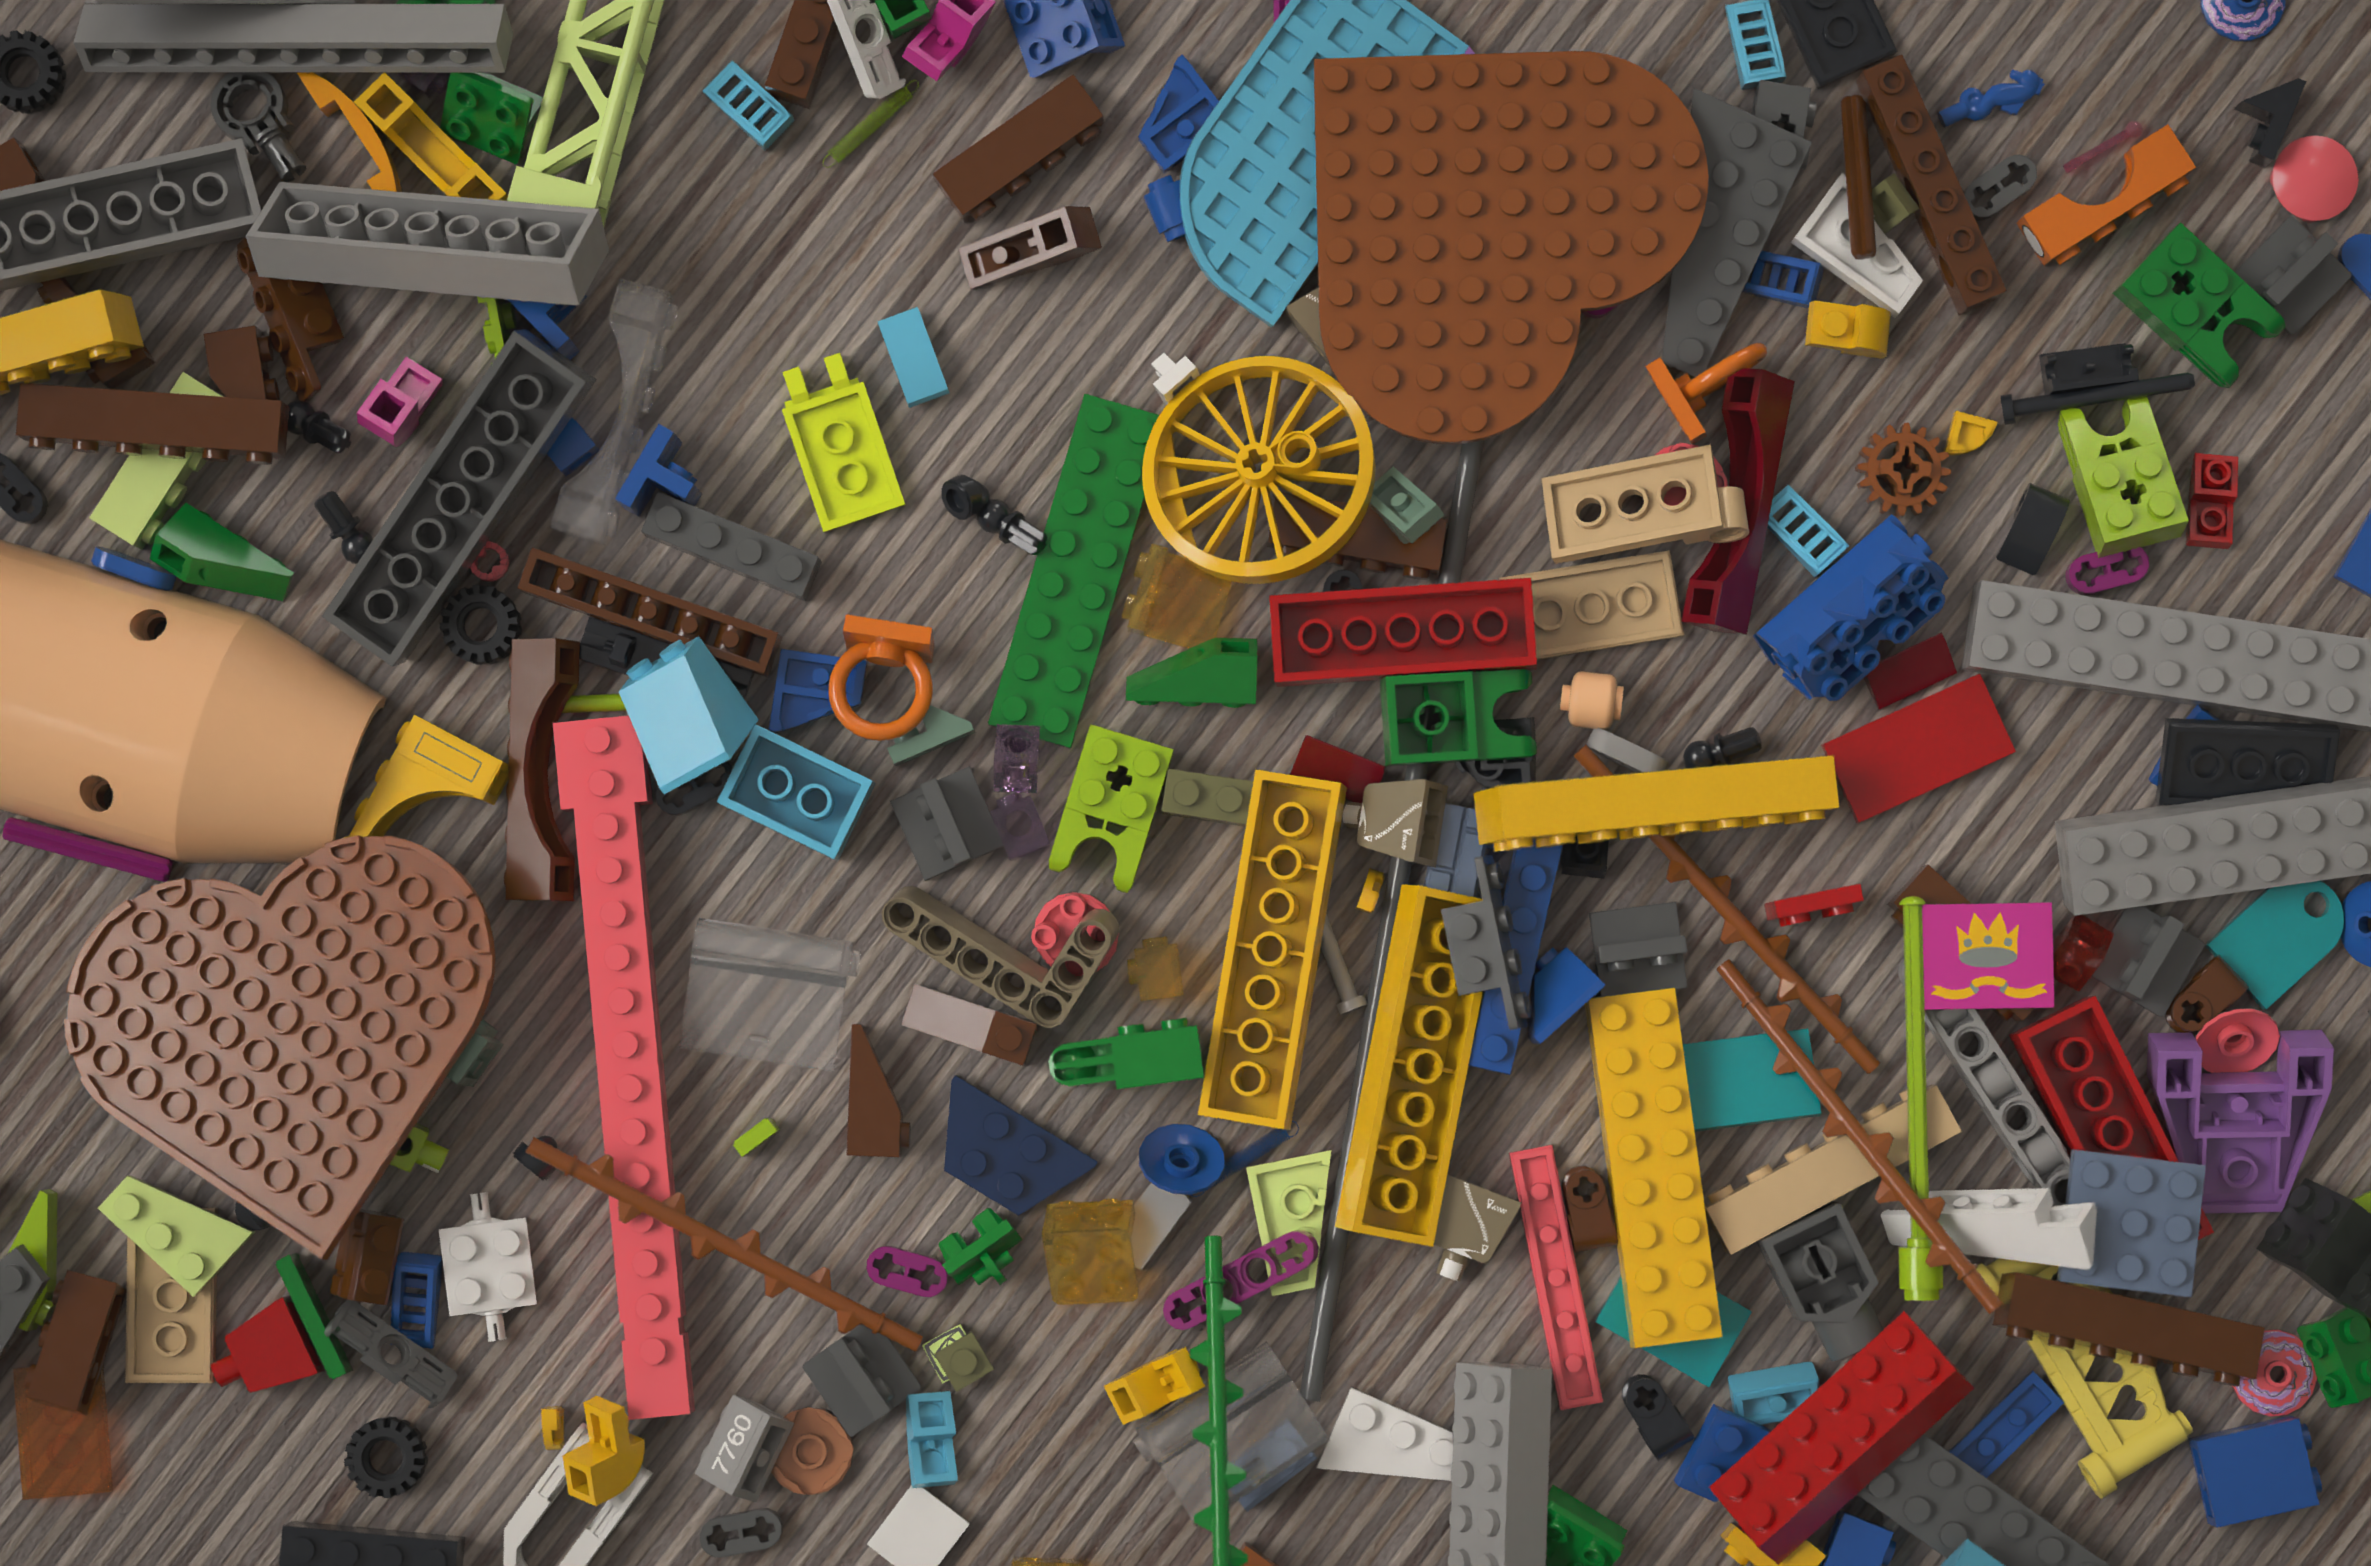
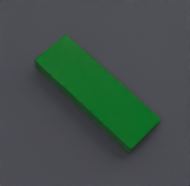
(313, 1315)

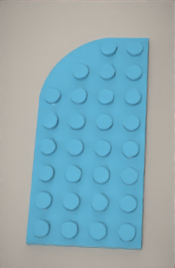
(1253, 161)

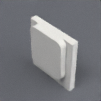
(918, 1530)

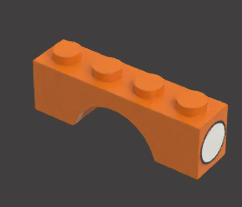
(2061, 224)

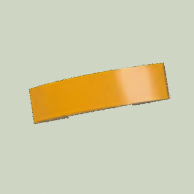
(332, 99)

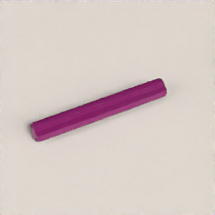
(87, 849)

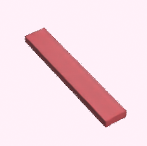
(1556, 1277)

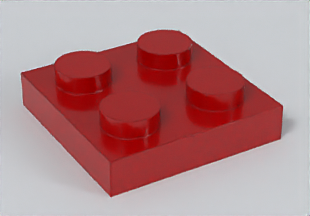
(1798, 908)

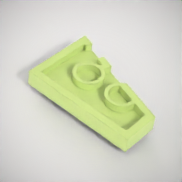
(1286, 1199)
(176, 1234)

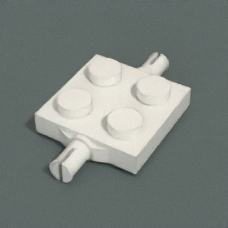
(487, 1266)

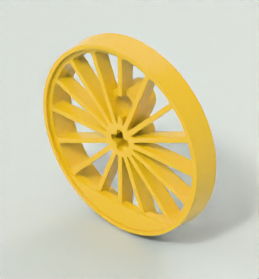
(1166, 496)

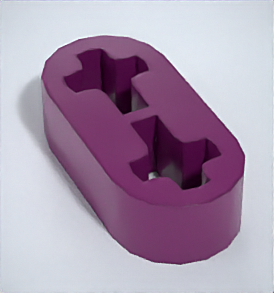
(2109, 579)
(903, 1281)

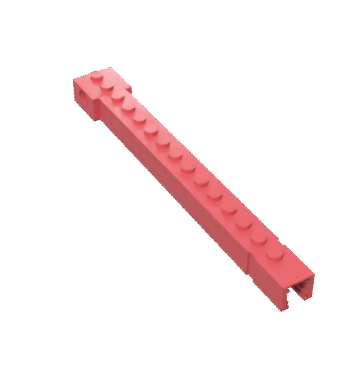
(604, 783)

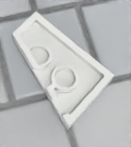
(1825, 237)
(1386, 1441)

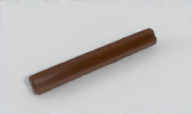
(1858, 177)

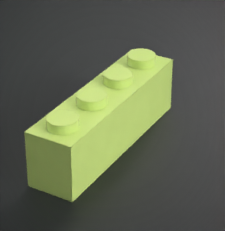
(148, 485)

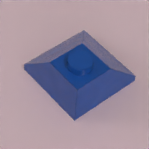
(1558, 991)

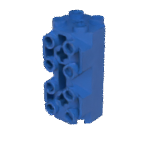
(1869, 595)

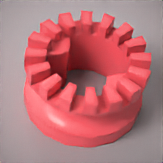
(497, 571)

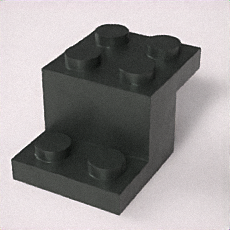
(2325, 1243)

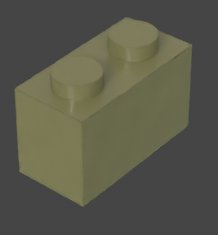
(1207, 797)

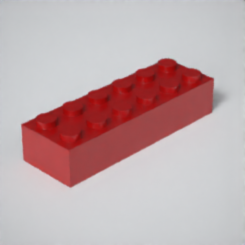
(1402, 631)
(2091, 1086)
(1841, 1438)

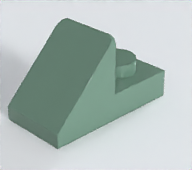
(1403, 506)
(941, 730)

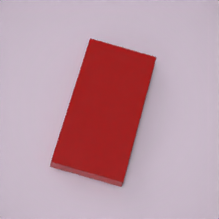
(1919, 748)

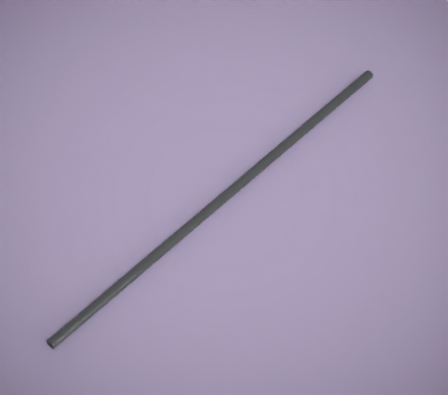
(1398, 874)

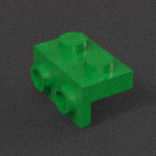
(2340, 1356)

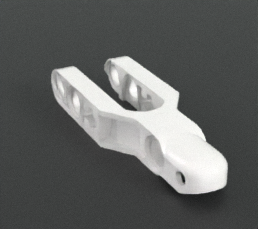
(546, 1492)

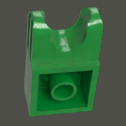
(2212, 302)
(1464, 717)
(1132, 1057)

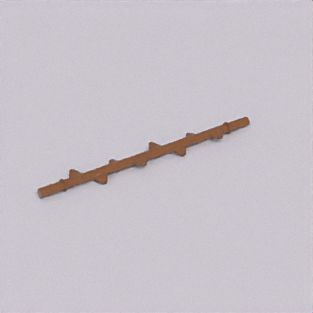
(1739, 928)
(1873, 1147)
(706, 1239)

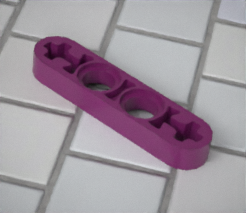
(1241, 1281)

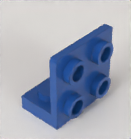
(1062, 31)

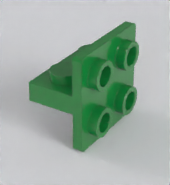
(489, 114)
(1579, 1533)

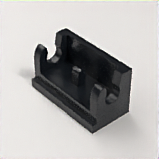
(2087, 368)

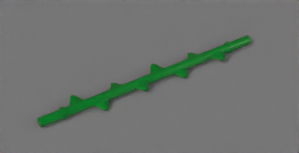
(1221, 1394)

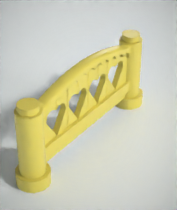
(2116, 1444)

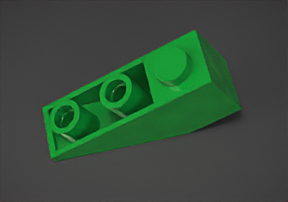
(214, 557)
(1207, 673)

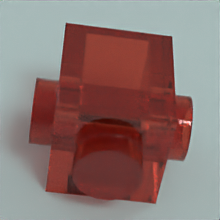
(2079, 951)

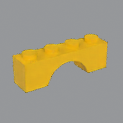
(425, 142)

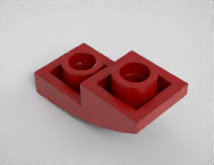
(2212, 501)

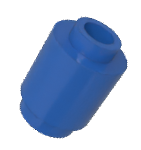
(1165, 208)

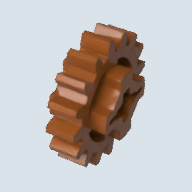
(1922, 470)

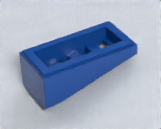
(1813, 280)
(422, 1264)

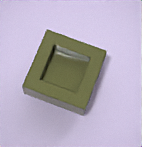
(1891, 203)
(964, 1361)

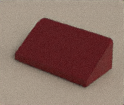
(1910, 671)
(1330, 763)

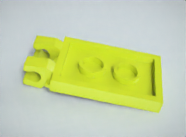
(840, 448)

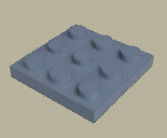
(2142, 1221)

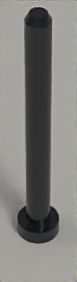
(2094, 395)

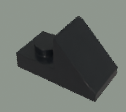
(2276, 110)

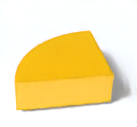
(1968, 433)
(1370, 891)
(553, 1427)

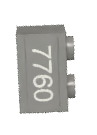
(744, 1448)

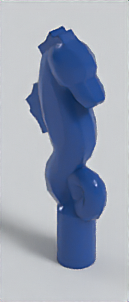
(2006, 95)

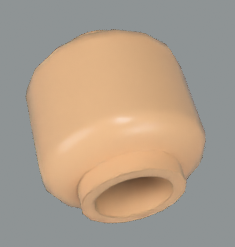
(1592, 700)

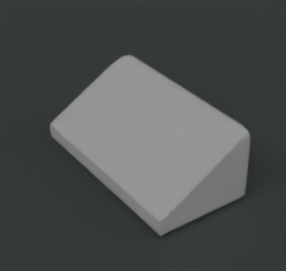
(1154, 1219)

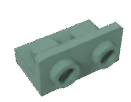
(476, 1056)

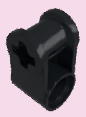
(1659, 1421)

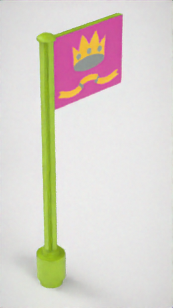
(1961, 961)

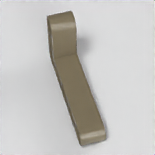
(1001, 956)

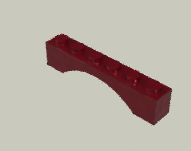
(1756, 422)

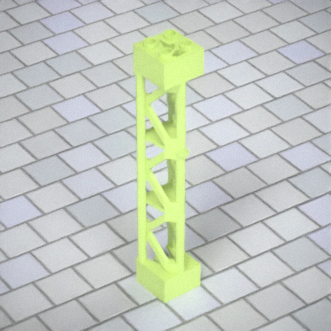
(609, 134)

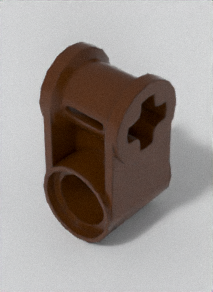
(2210, 992)
(1588, 1217)

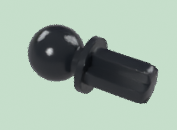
(317, 427)
(997, 518)
(343, 525)
(1725, 749)

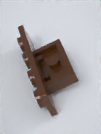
(297, 319)

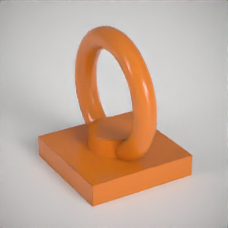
(1687, 395)
(885, 645)

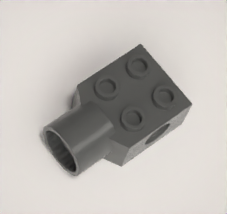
(1825, 1278)

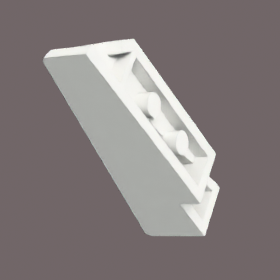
(2010, 1226)

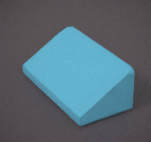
(1773, 1392)

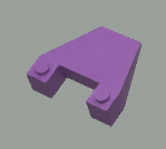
(2242, 1124)

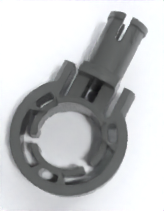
(264, 126)

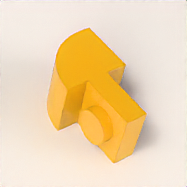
(1848, 328)

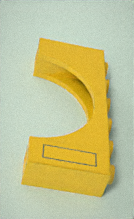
(424, 768)

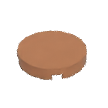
(814, 1452)

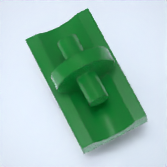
(985, 1255)

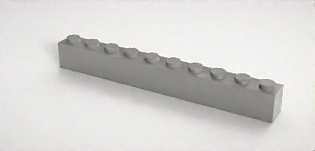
(294, 38)

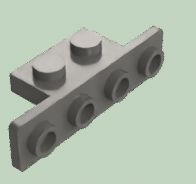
(1482, 945)

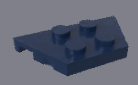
(1005, 1151)

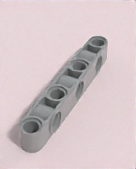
(1996, 1090)

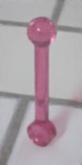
(2132, 130)

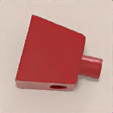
(269, 1350)

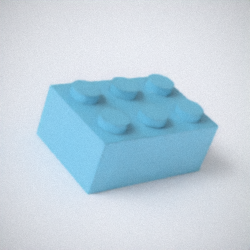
(796, 792)

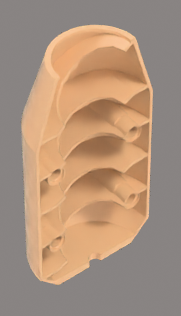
(210, 735)

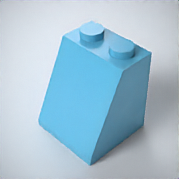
(685, 712)

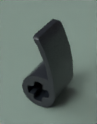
(2034, 529)

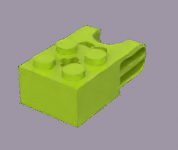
(2121, 466)
(1110, 815)

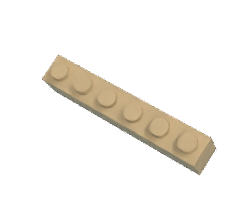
(1817, 1174)

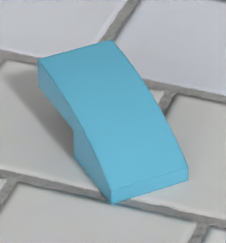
(913, 357)
(930, 1439)

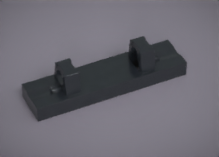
(609, 646)

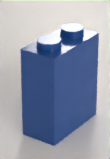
(2255, 1471)

